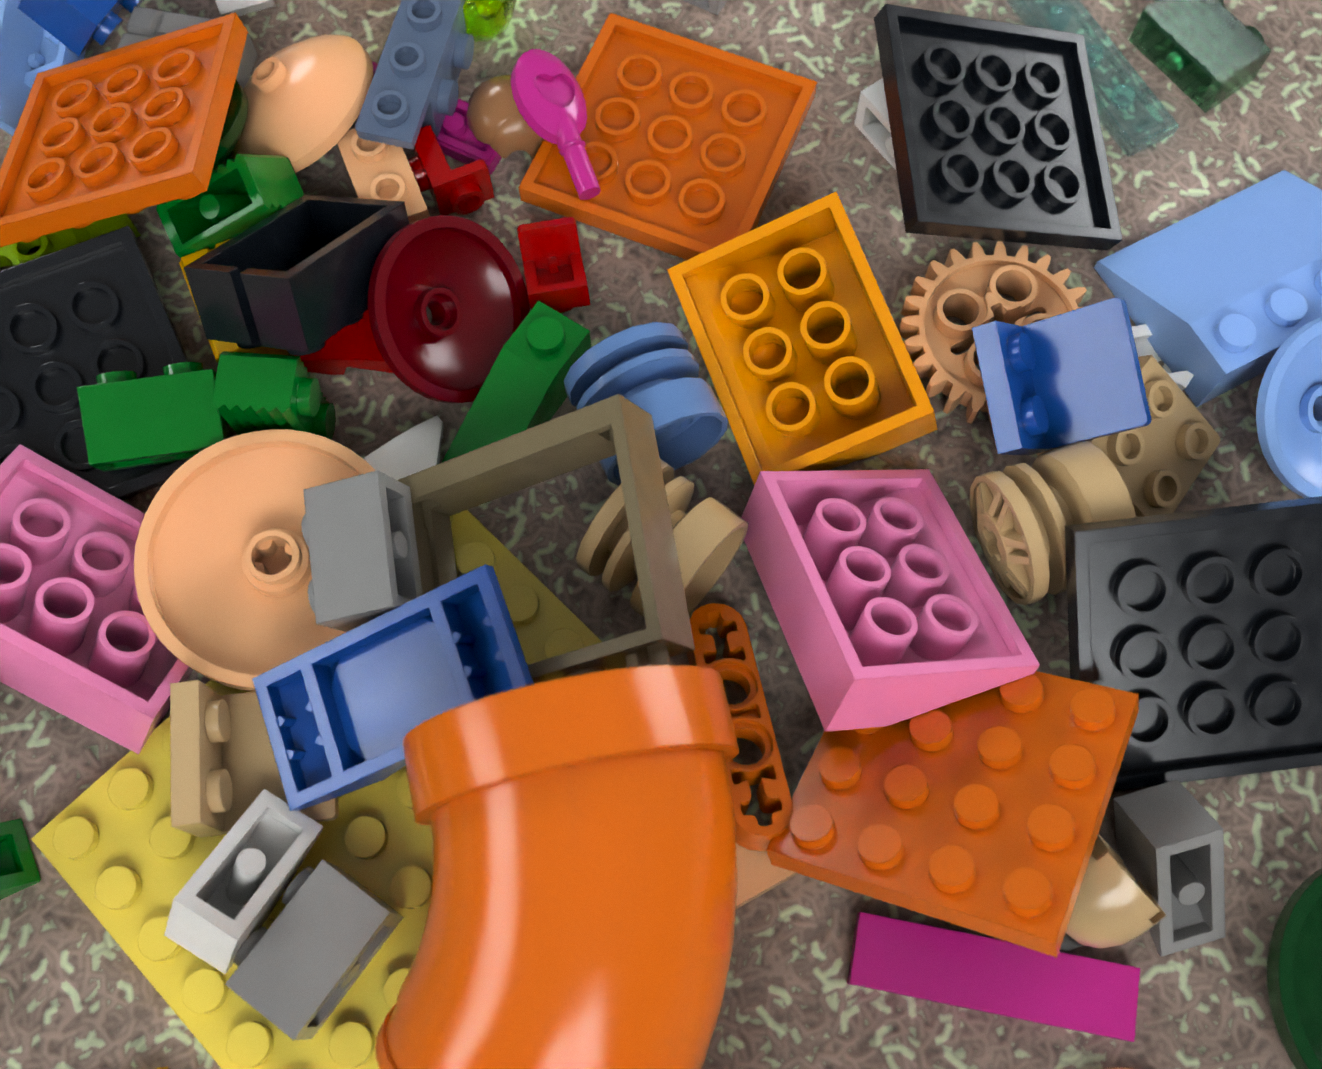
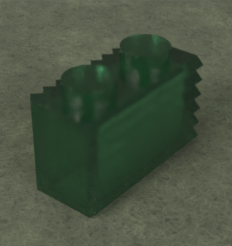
(1200, 48)

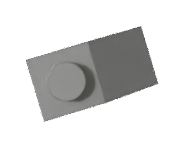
(1178, 858)

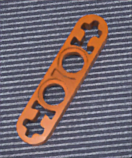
(750, 721)

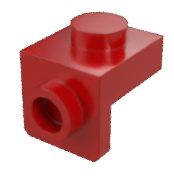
(452, 190)
(553, 264)

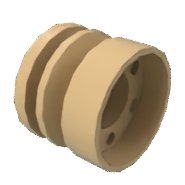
(1025, 512)
(703, 539)

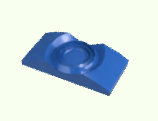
(350, 702)

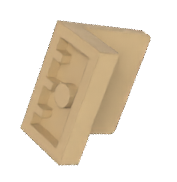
(1169, 453)
(221, 760)

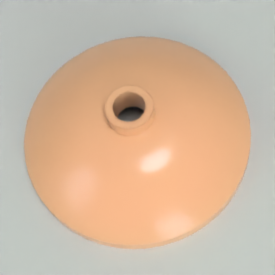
(305, 99)

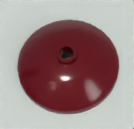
(473, 302)

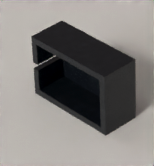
(294, 273)

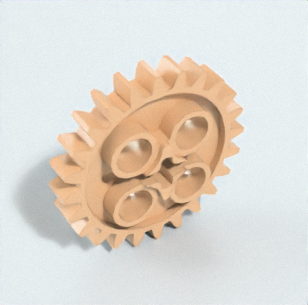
(972, 293)

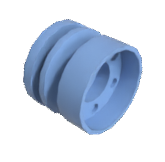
(660, 376)

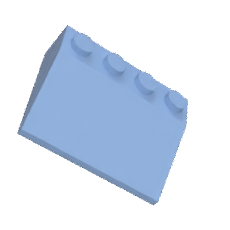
(1226, 282)

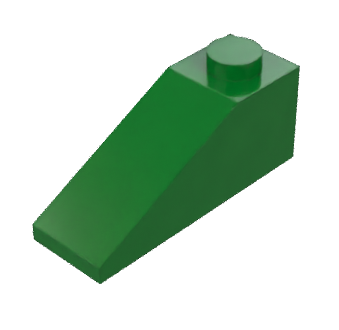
(524, 380)

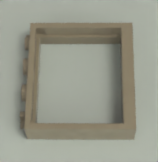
(541, 454)

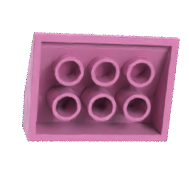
(879, 594)
(73, 606)

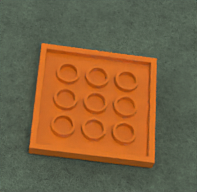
(120, 131)
(675, 138)
(968, 807)

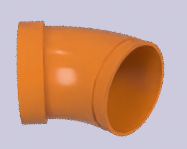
(573, 876)

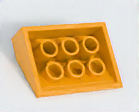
(802, 344)

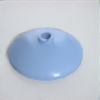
(1285, 415)

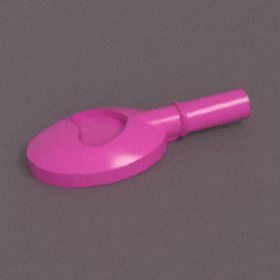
(555, 111)

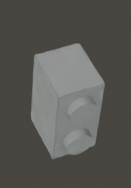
(360, 549)
(312, 950)

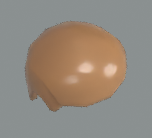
(497, 121)

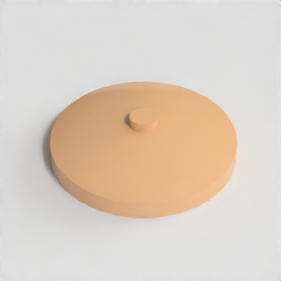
(227, 554)

